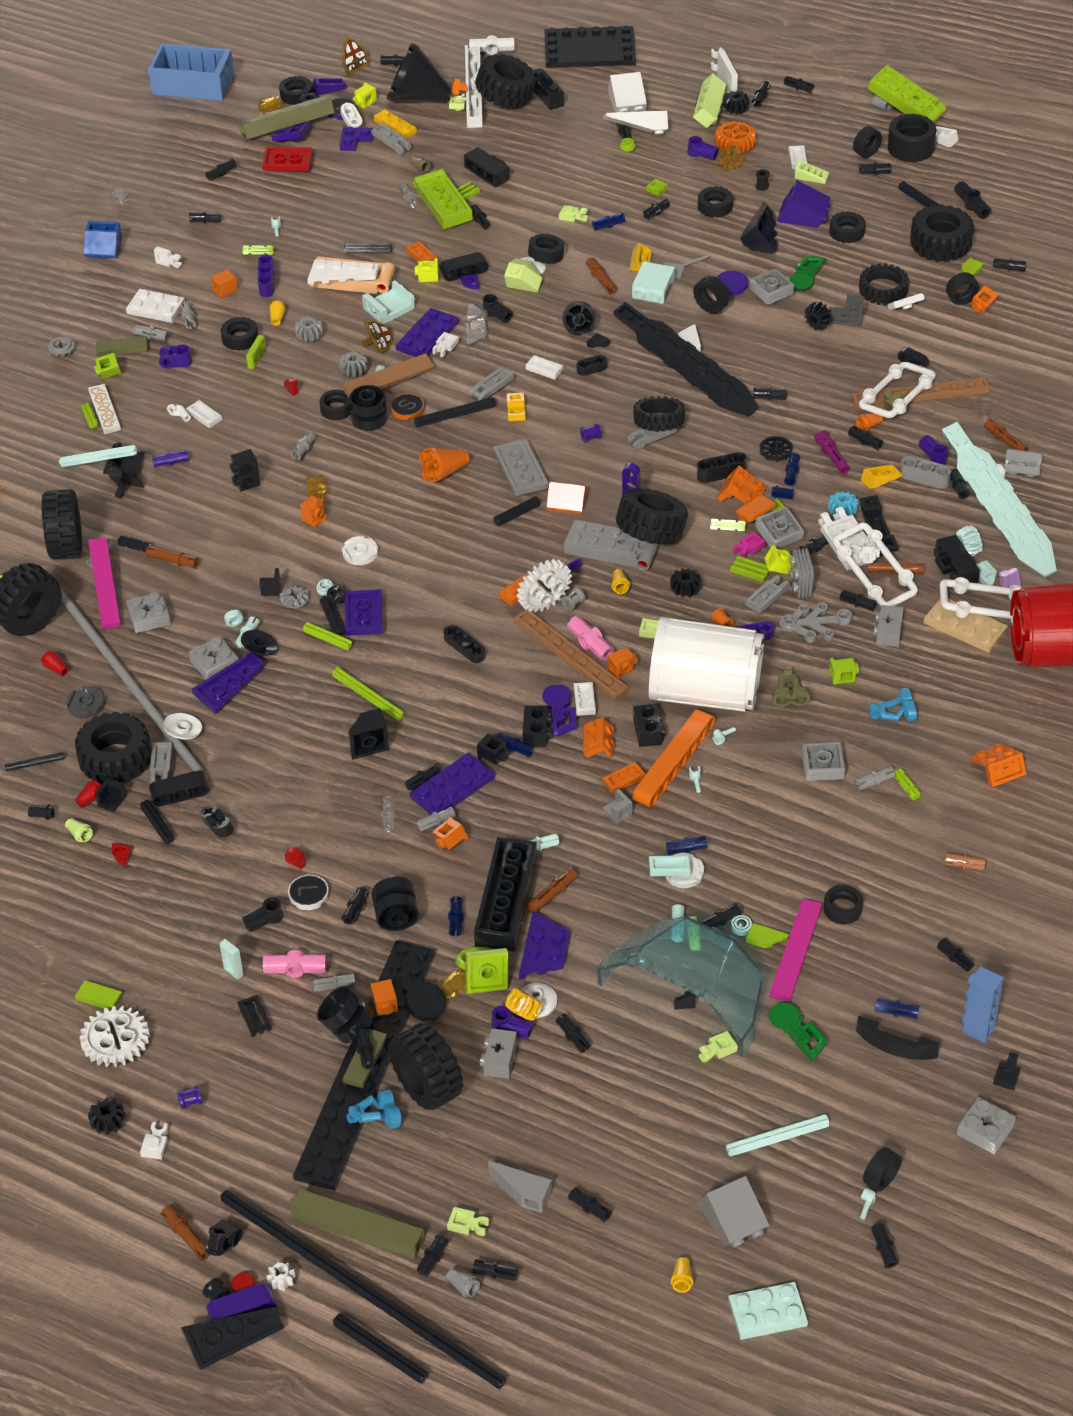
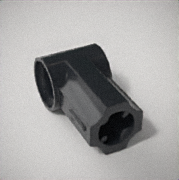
(496, 309)
(264, 914)

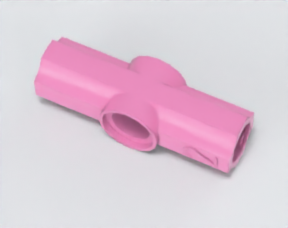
(590, 638)
(295, 963)

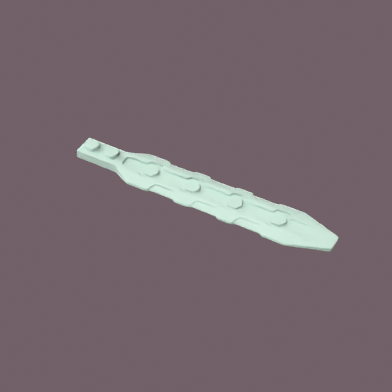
(1002, 503)

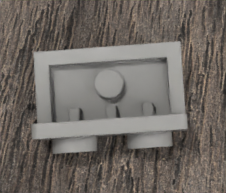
(1023, 462)

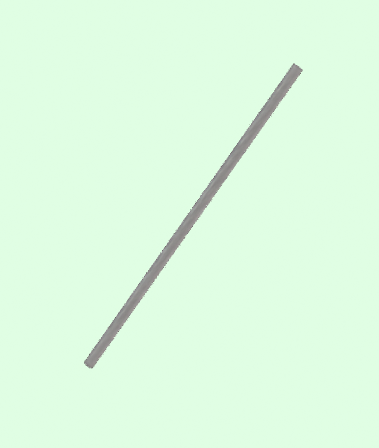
(128, 680)

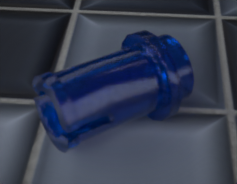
(779, 492)

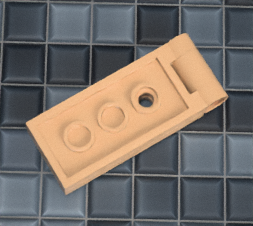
(380, 284)

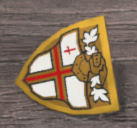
(354, 56)
(379, 335)

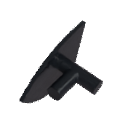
(122, 478)

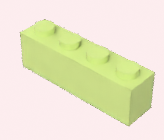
(709, 101)

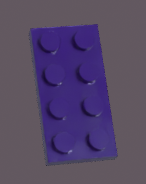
(425, 332)
(452, 784)

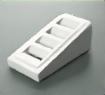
(946, 136)

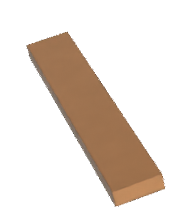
(392, 374)

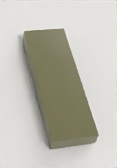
(121, 346)
(358, 1075)

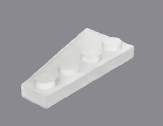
(341, 270)

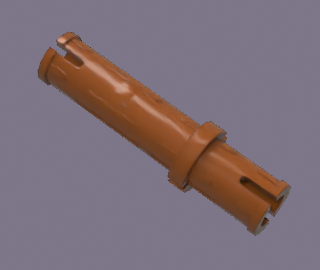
(598, 272)
(1001, 433)
(174, 557)
(886, 567)
(557, 886)
(180, 1225)

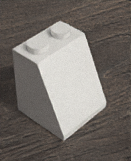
(627, 92)

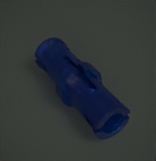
(608, 221)
(792, 469)
(516, 745)
(686, 845)
(455, 916)
(912, 1011)

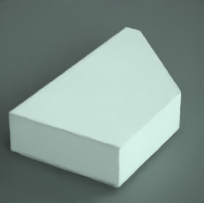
(987, 573)

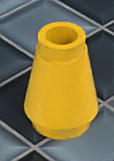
(276, 312)
(620, 582)
(682, 1275)

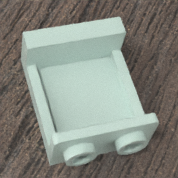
(652, 282)
(389, 304)

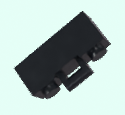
(548, 90)
(487, 167)
(955, 559)

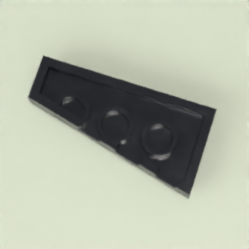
(225, 1336)

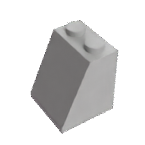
(734, 1212)

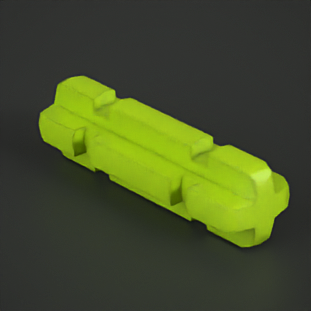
(258, 250)
(89, 415)
(907, 784)

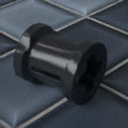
(762, 179)

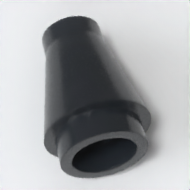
(336, 593)

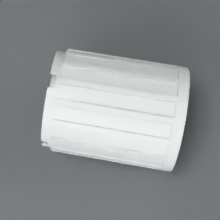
(705, 665)

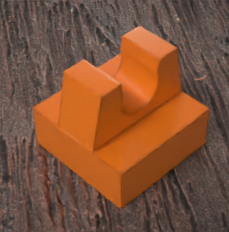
(457, 87)

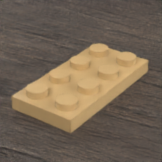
(973, 629)

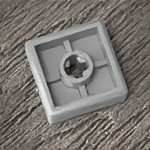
(771, 286)
(779, 528)
(801, 573)
(148, 612)
(212, 657)
(823, 761)
(997, 1123)

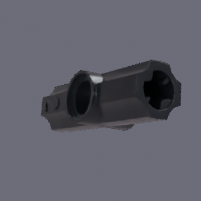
(972, 199)

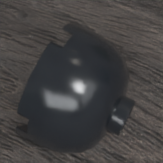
(578, 318)

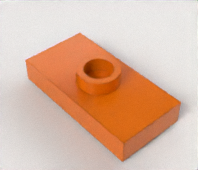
(420, 252)
(624, 777)

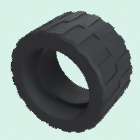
(911, 137)

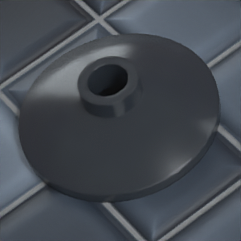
(258, 642)

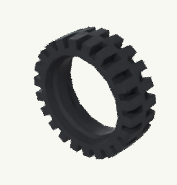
(883, 272)
(645, 419)

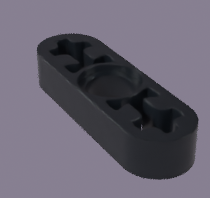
(467, 651)

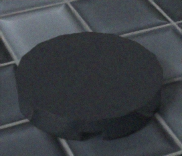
(425, 1001)

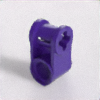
(176, 355)

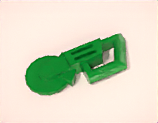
(804, 275)
(788, 1018)

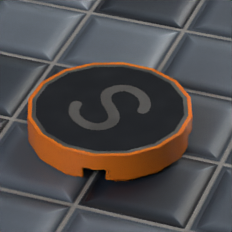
(407, 406)

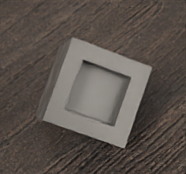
(620, 808)

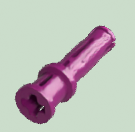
(829, 447)

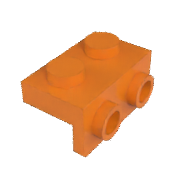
(598, 738)

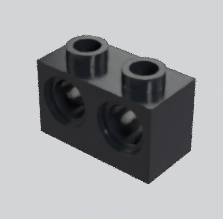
(245, 470)
(535, 725)
(647, 725)

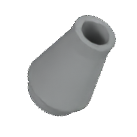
(463, 1282)

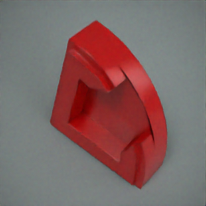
(292, 386)
(121, 853)

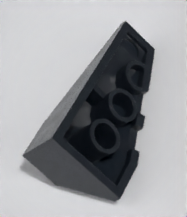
(760, 231)

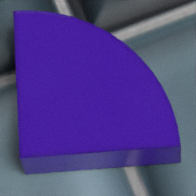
(470, 281)

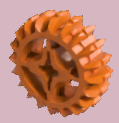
(735, 134)

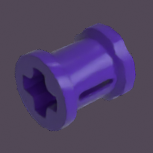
(590, 432)
(186, 1102)

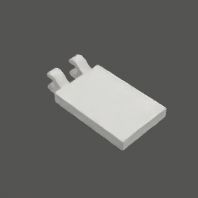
(725, 70)
(842, 522)

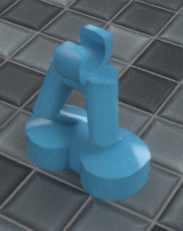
(907, 707)
(385, 1104)

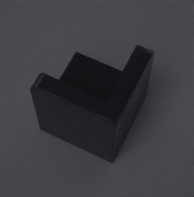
(271, 586)
(110, 794)

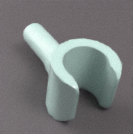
(276, 224)
(719, 737)
(695, 776)
(869, 1196)

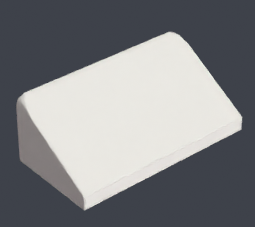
(690, 334)

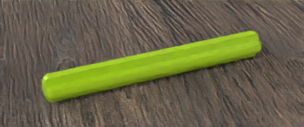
(368, 693)

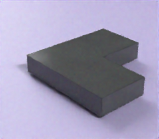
(851, 314)

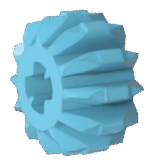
(844, 500)

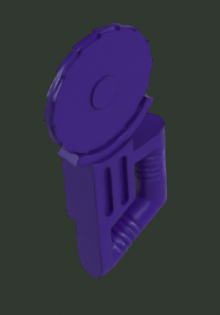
(558, 700)

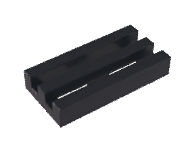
(259, 1028)

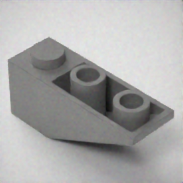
(525, 1188)

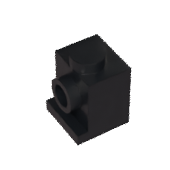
(492, 749)

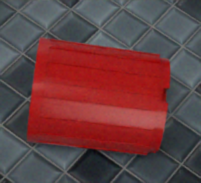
(1042, 625)

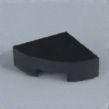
(598, 340)
(685, 1001)

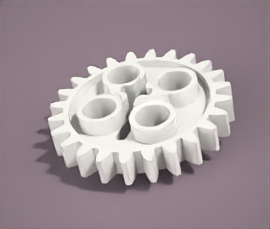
(554, 575)
(99, 1041)

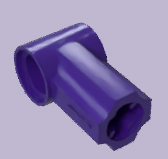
(697, 148)
(935, 451)
(511, 1022)

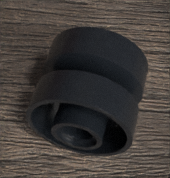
(368, 407)
(395, 903)
(344, 1014)

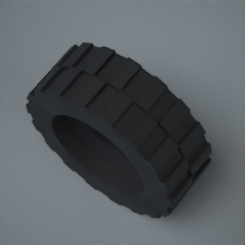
(294, 83)
(715, 210)
(847, 219)
(554, 249)
(717, 288)
(236, 325)

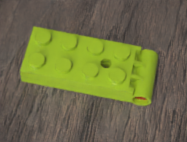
(905, 94)
(442, 198)

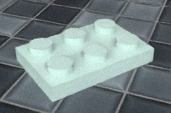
(767, 1310)

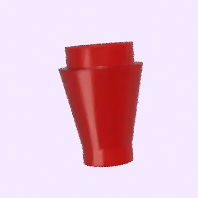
(53, 662)
(87, 794)

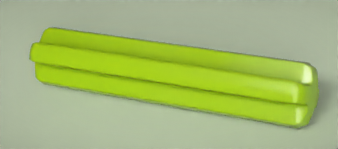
(327, 636)

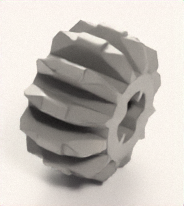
(308, 329)
(353, 364)

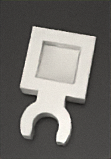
(165, 258)
(445, 342)
(155, 1143)

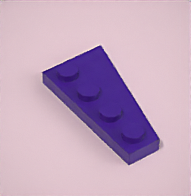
(228, 682)

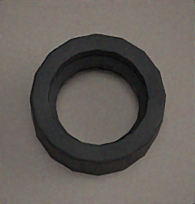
(865, 134)
(957, 281)
(335, 413)
(840, 916)
(882, 1169)

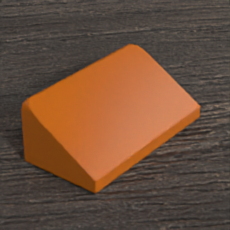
(755, 509)

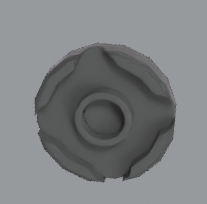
(85, 702)

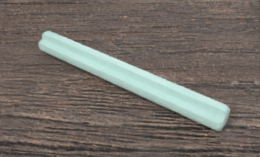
(96, 456)
(777, 1135)

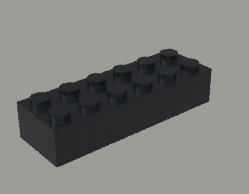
(505, 894)

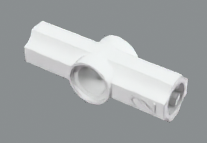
(499, 44)

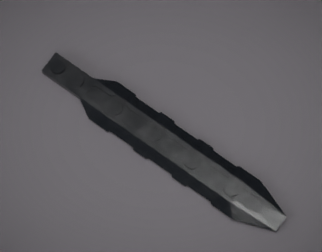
(688, 361)

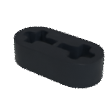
(913, 356)
(591, 365)

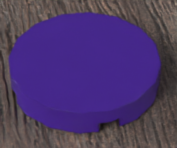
(734, 281)

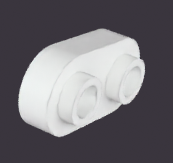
(351, 118)

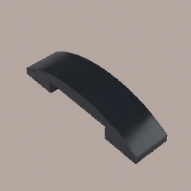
(873, 516)
(922, 1050)

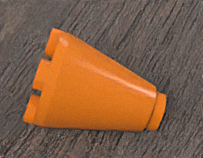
(441, 462)

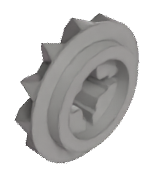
(67, 344)
(290, 601)

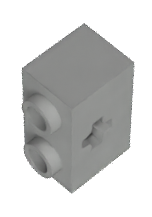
(889, 625)
(499, 1053)

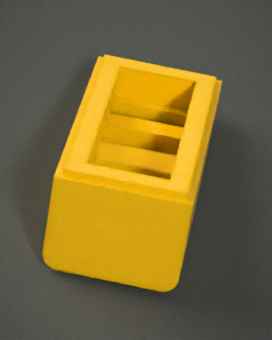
(879, 475)

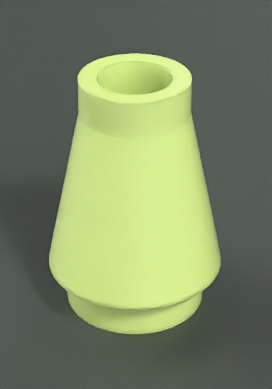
(80, 831)

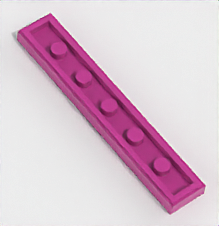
(104, 583)
(795, 950)

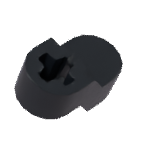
(217, 821)

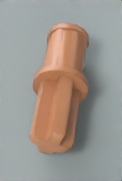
(964, 861)

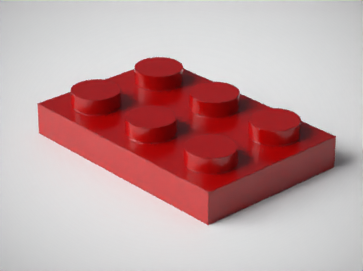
(287, 159)

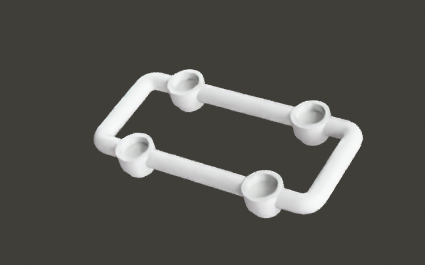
(899, 405)
(905, 576)
(963, 608)

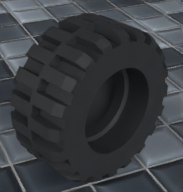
(505, 81)
(941, 233)
(651, 516)
(61, 524)
(39, 607)
(111, 730)
(426, 1066)

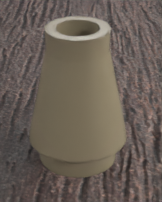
(421, 164)

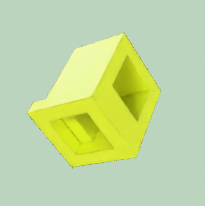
(365, 95)
(427, 271)
(778, 560)

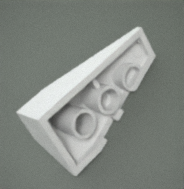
(648, 121)

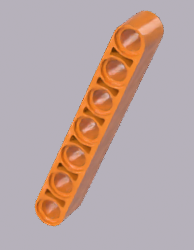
(673, 758)

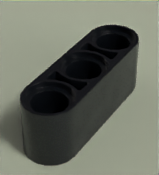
(463, 266)
(719, 467)
(178, 788)

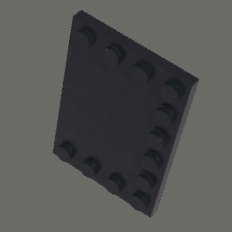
(589, 46)

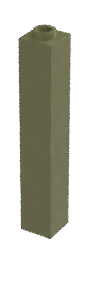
(286, 117)
(357, 1223)

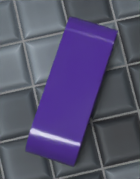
(266, 275)
(243, 1301)

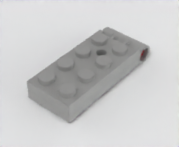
(608, 545)

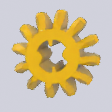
(523, 1004)

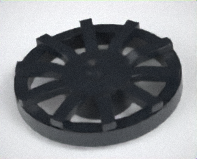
(775, 448)

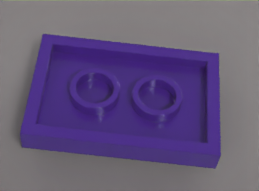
(363, 612)

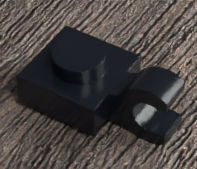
(1008, 1073)

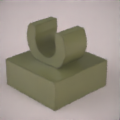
(890, 398)

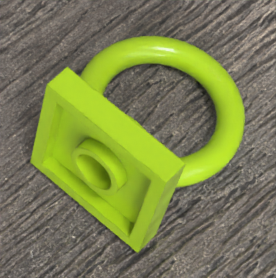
(484, 969)

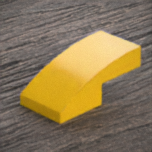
(515, 407)

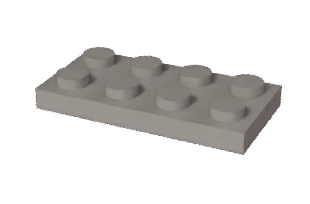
(520, 467)

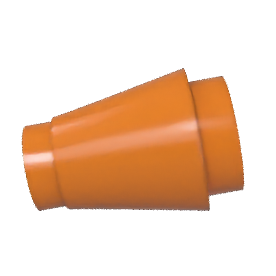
(867, 421)

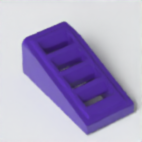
(328, 85)

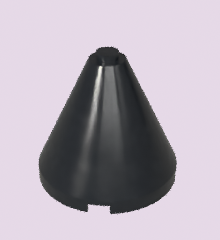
(418, 80)

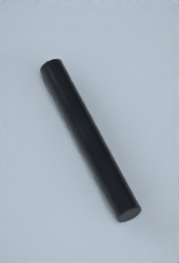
(34, 761)

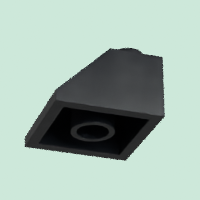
(368, 734)

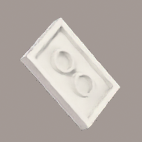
(155, 305)

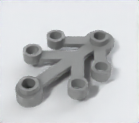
(792, 622)

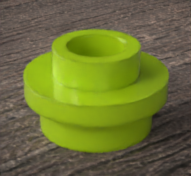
(627, 145)

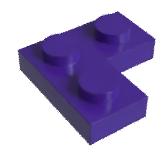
(294, 133)
(351, 136)

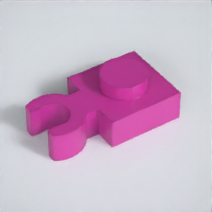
(750, 543)

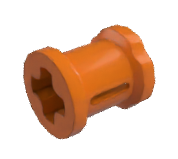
(719, 616)

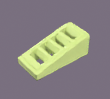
(810, 173)

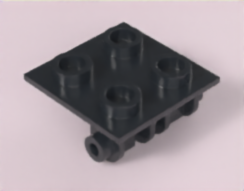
(130, 464)

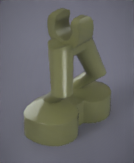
(784, 696)

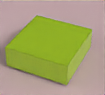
(656, 187)

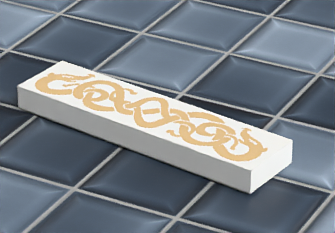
(104, 409)

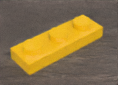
(394, 122)

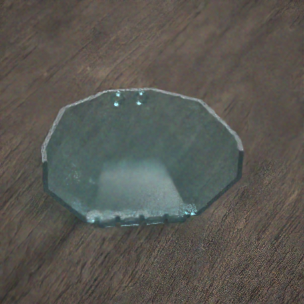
(706, 961)

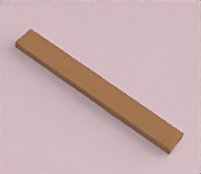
(937, 391)
(571, 654)

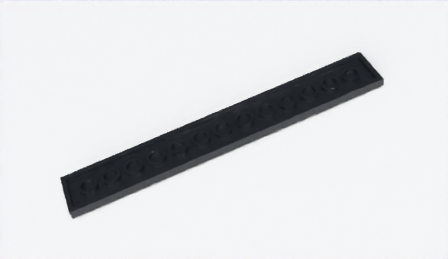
(333, 1134)

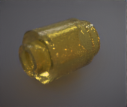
(269, 104)
(453, 983)

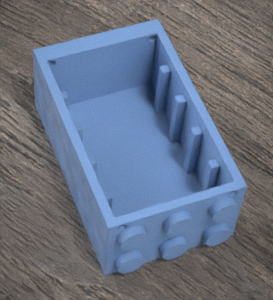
(191, 71)

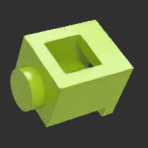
(107, 366)
(843, 670)

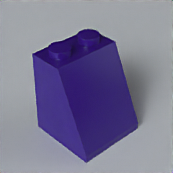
(804, 206)

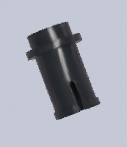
(41, 811)

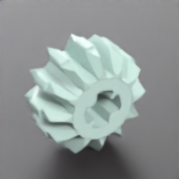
(970, 539)

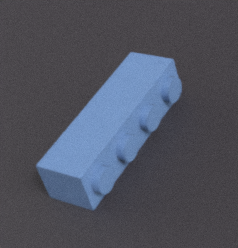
(982, 1004)

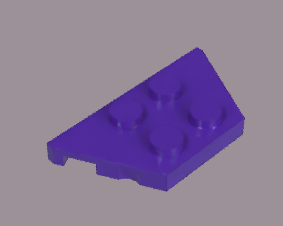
(544, 947)

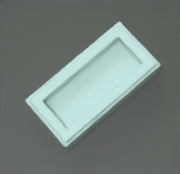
(669, 865)
(231, 959)

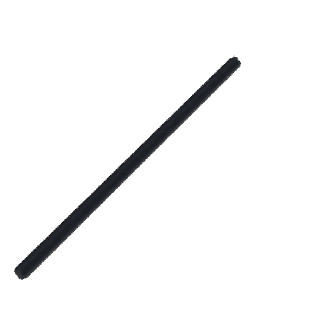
(364, 1290)

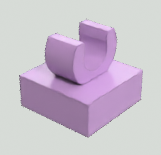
(1010, 578)

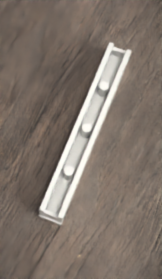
(473, 97)

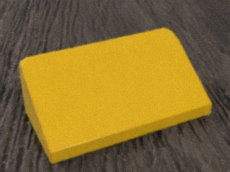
(640, 254)

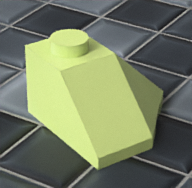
(522, 275)

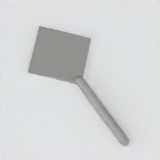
(679, 268)

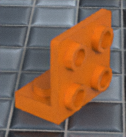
(742, 486)
(1001, 764)

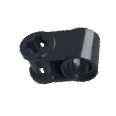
(223, 1237)

